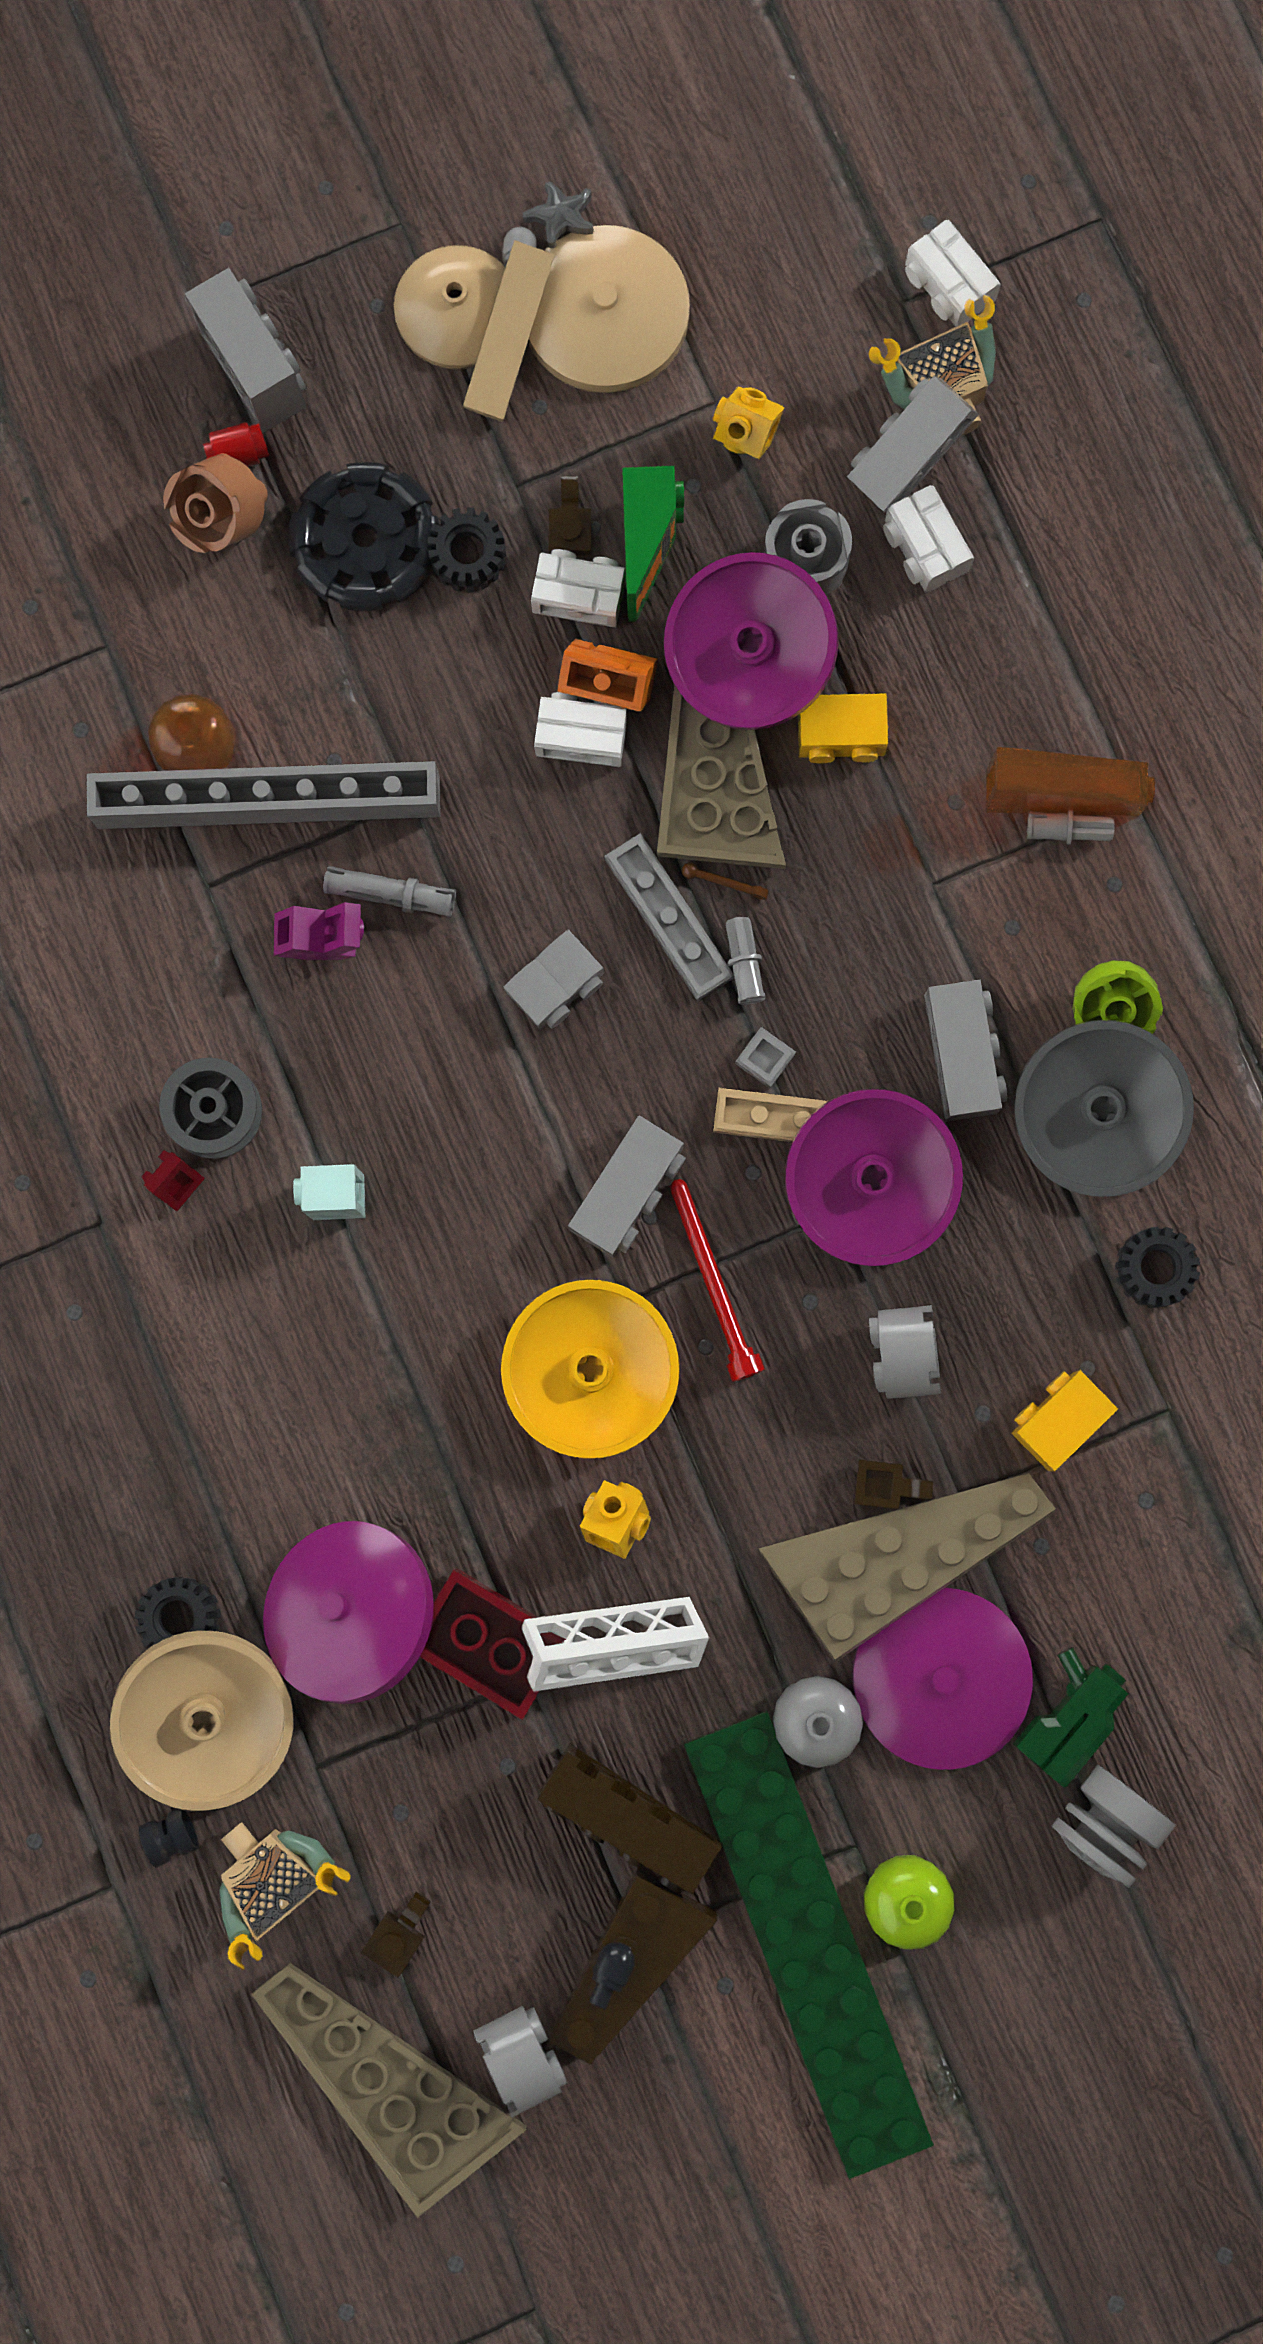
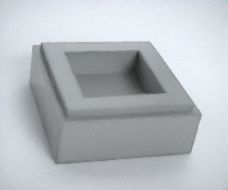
(765, 1057)

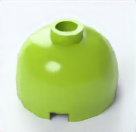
(1118, 993)
(909, 1902)

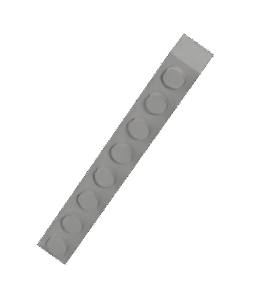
(263, 795)

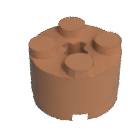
(214, 503)

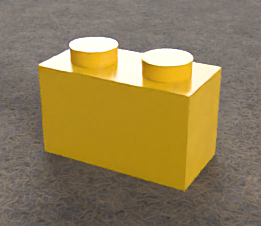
(844, 728)
(1063, 1419)

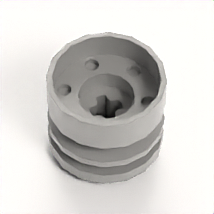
(1112, 1826)

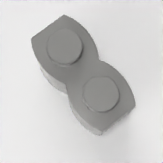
(555, 980)

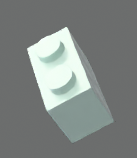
(330, 1192)

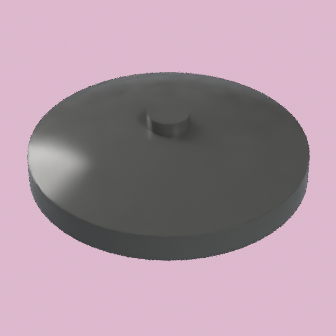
(1103, 1108)

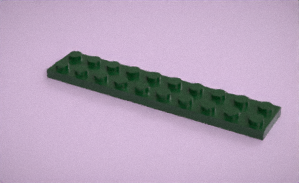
(808, 1945)

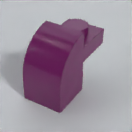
(318, 933)

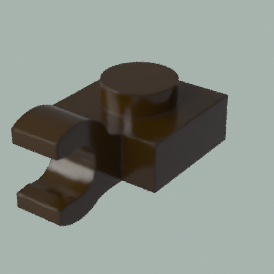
(570, 526)
(882, 1485)
(396, 1938)

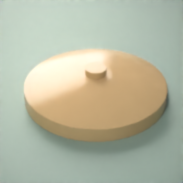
(610, 310)
(201, 1720)

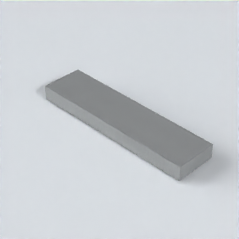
(669, 917)

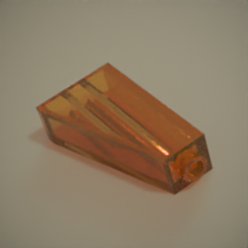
(1063, 782)

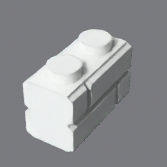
(950, 273)
(927, 539)
(578, 588)
(580, 730)

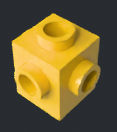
(747, 421)
(615, 1518)

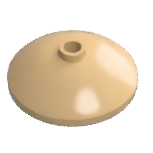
(442, 327)

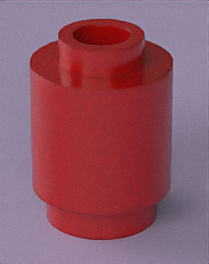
(238, 441)

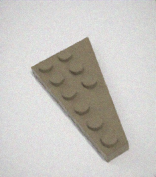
(715, 794)
(882, 1567)
(402, 2106)

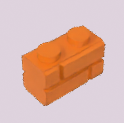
(607, 675)

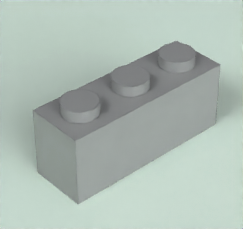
(911, 443)
(965, 1050)
(628, 1187)

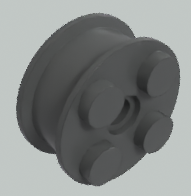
(228, 1126)

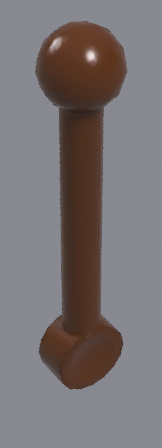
(691, 871)

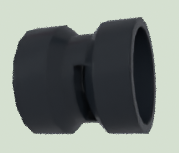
(168, 1837)

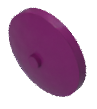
(751, 641)
(873, 1177)
(348, 1612)
(945, 1681)

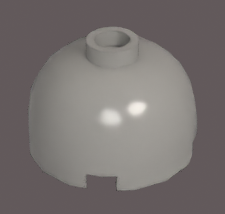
(817, 1721)

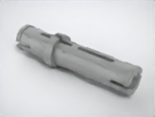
(380, 889)

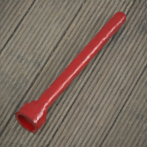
(742, 1359)

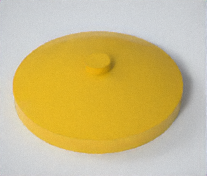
(590, 1369)

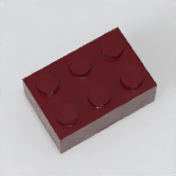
(482, 1642)

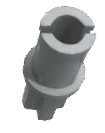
(1068, 827)
(744, 961)

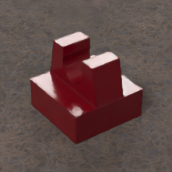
(172, 1180)

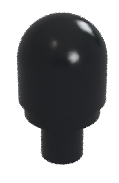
(611, 1972)

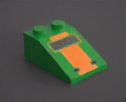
(650, 518)

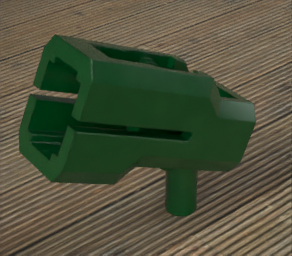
(1079, 1723)

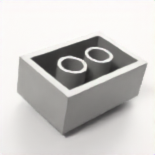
(248, 348)

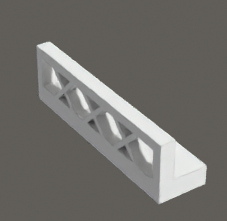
(621, 1651)

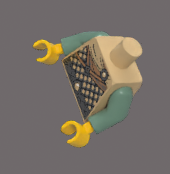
(958, 356)
(269, 1884)

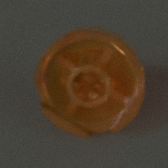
(191, 734)

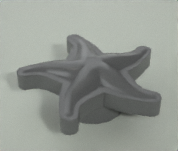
(561, 214)

